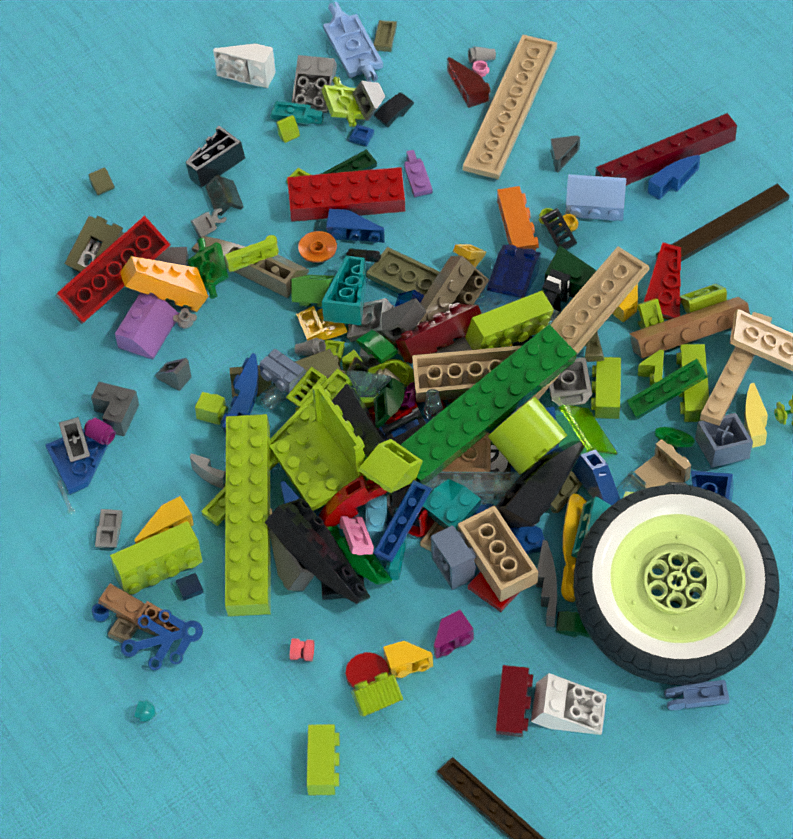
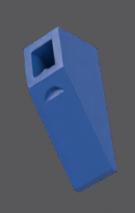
(350, 226)
(596, 477)

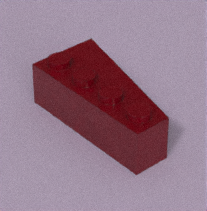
(438, 331)

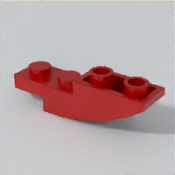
(348, 499)

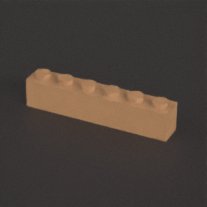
(686, 327)

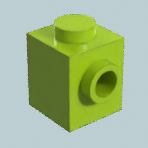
(211, 408)

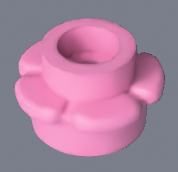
(480, 68)

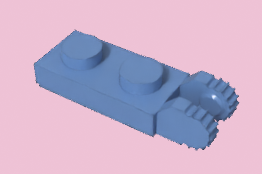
(698, 695)

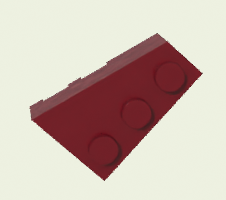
(514, 701)

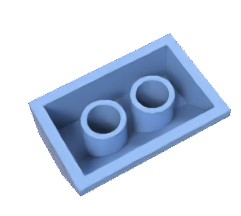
(596, 197)

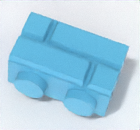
(376, 518)

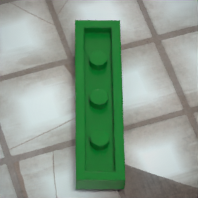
(667, 388)

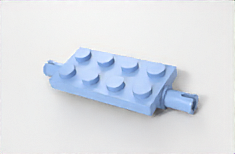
(352, 44)

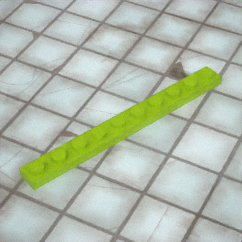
(305, 415)

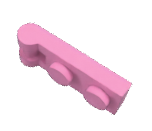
(356, 535)

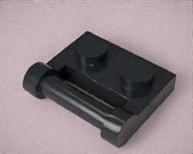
(401, 422)

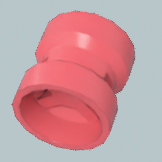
(302, 649)

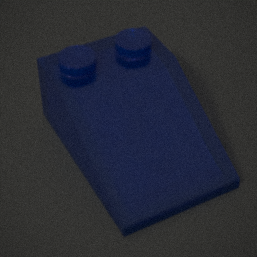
(514, 271)

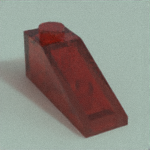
(469, 84)

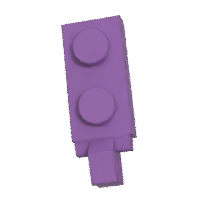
(417, 175)

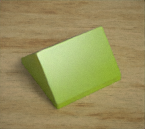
(703, 298)

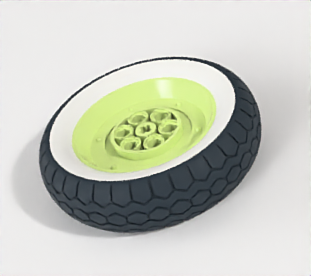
(644, 630)

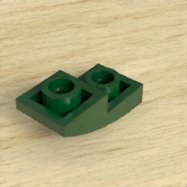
(570, 624)

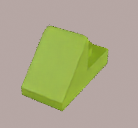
(650, 313)
(652, 367)

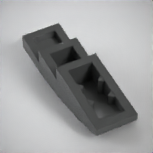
(547, 581)

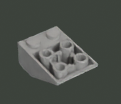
(310, 78)

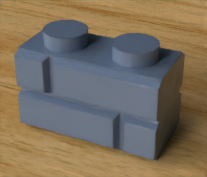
(281, 370)

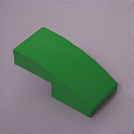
(377, 345)

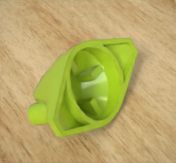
(398, 368)

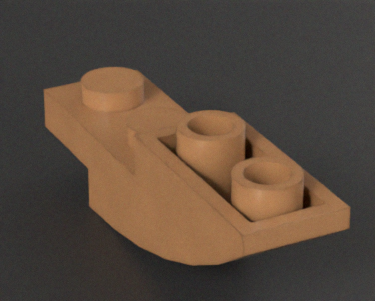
(131, 609)

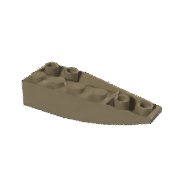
(271, 273)
(454, 284)

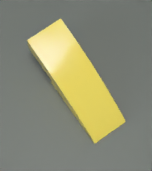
(755, 417)

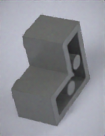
(117, 405)

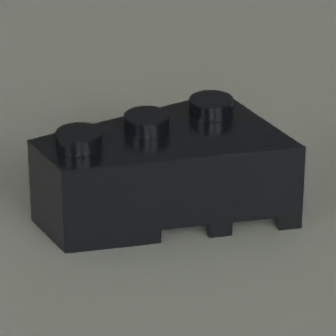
(215, 157)

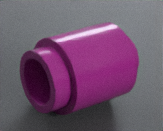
(99, 431)

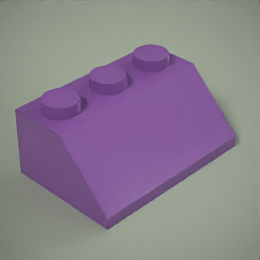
(146, 326)

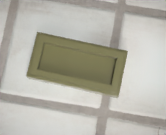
(385, 35)

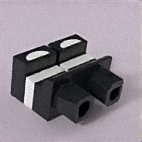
(557, 288)

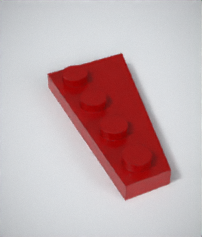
(666, 281)

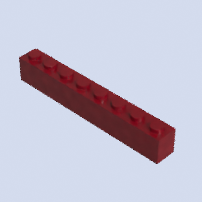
(660, 154)

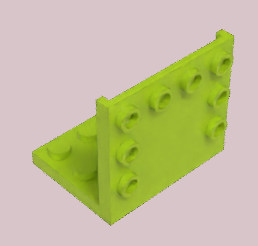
(322, 454)

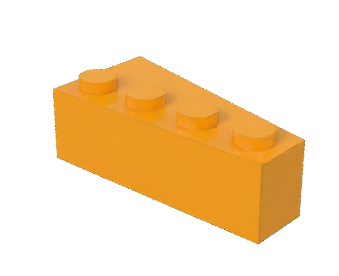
(165, 281)

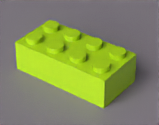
(510, 322)
(156, 558)

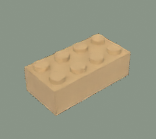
(498, 553)

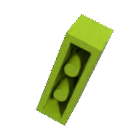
(606, 388)
(322, 759)

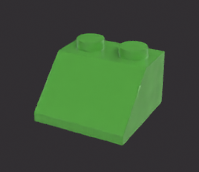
(310, 289)

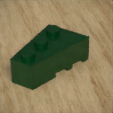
(570, 264)

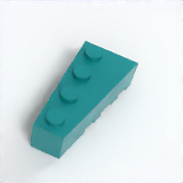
(346, 293)

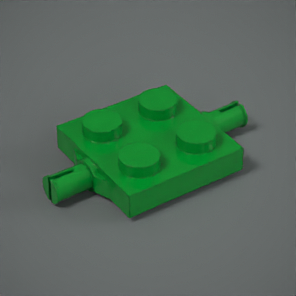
(210, 265)

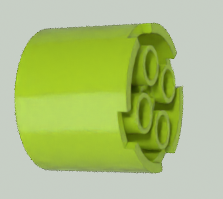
(527, 435)

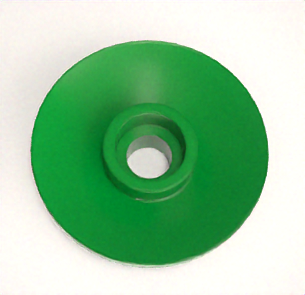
(674, 437)

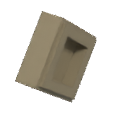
(122, 630)

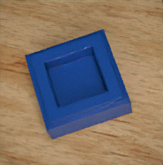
(361, 135)

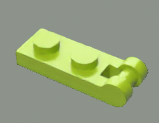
(252, 253)

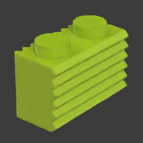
(376, 694)

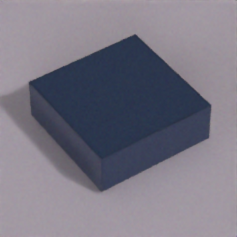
(189, 586)

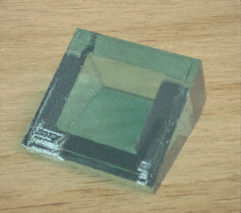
(631, 483)

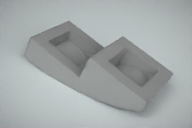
(203, 468)
(109, 528)

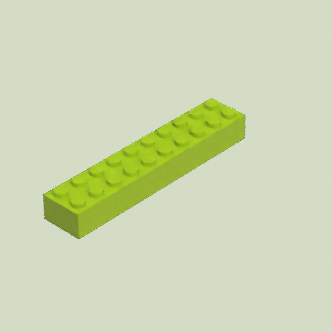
(245, 516)

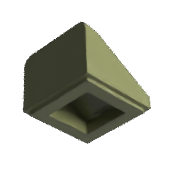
(101, 181)

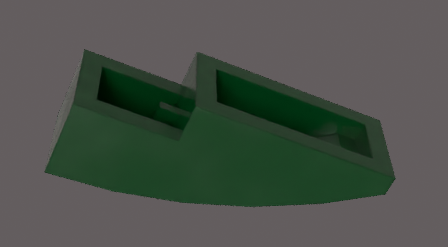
(388, 401)

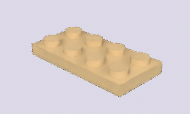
(762, 339)

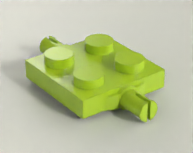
(342, 102)

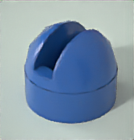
(100, 613)

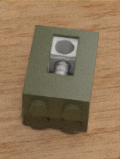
(86, 244)

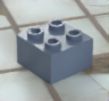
(724, 442)
(453, 557)

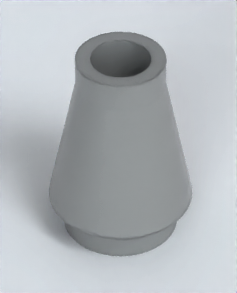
(480, 54)
(310, 347)

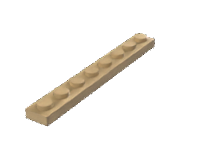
(728, 382)

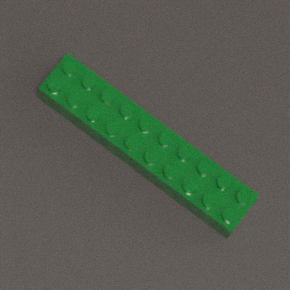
(489, 402)

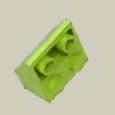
(391, 466)

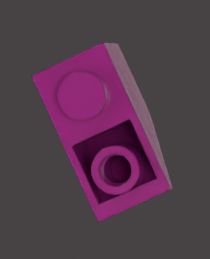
(452, 633)

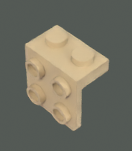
(664, 466)

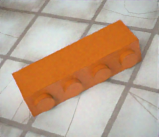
(516, 218)

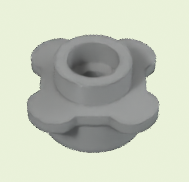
(185, 318)

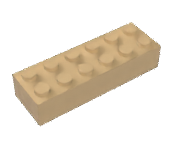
(455, 371)

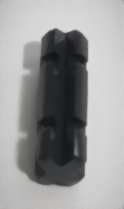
(373, 256)

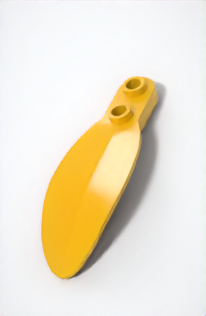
(571, 523)

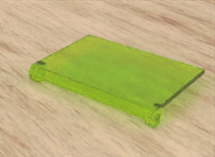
(588, 429)

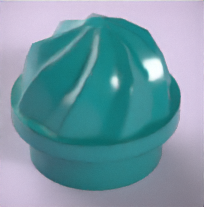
(145, 711)

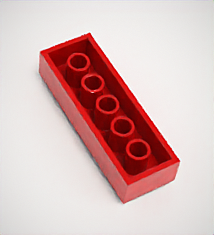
(357, 191)
(102, 277)

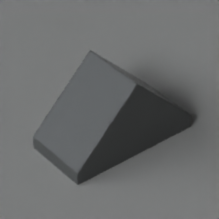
(563, 150)
(175, 373)
(74, 439)

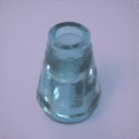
(433, 404)

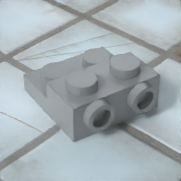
(371, 319)

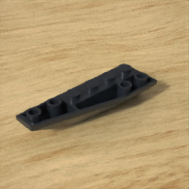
(538, 486)
(316, 548)

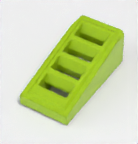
(302, 384)

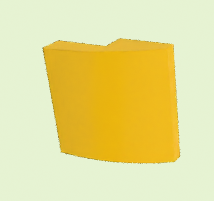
(315, 326)

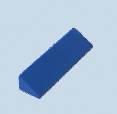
(402, 521)

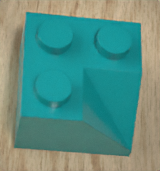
(451, 504)

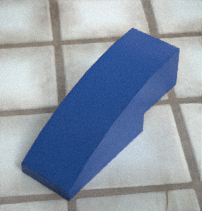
(673, 176)

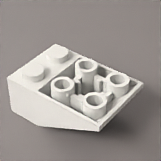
(246, 64)
(568, 706)

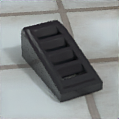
(551, 216)

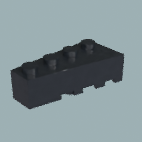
(361, 420)

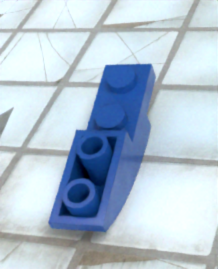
(246, 388)

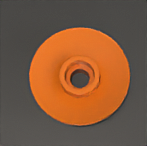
(317, 241)

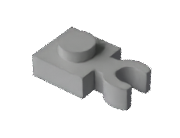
(205, 222)

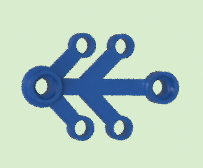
(165, 638)

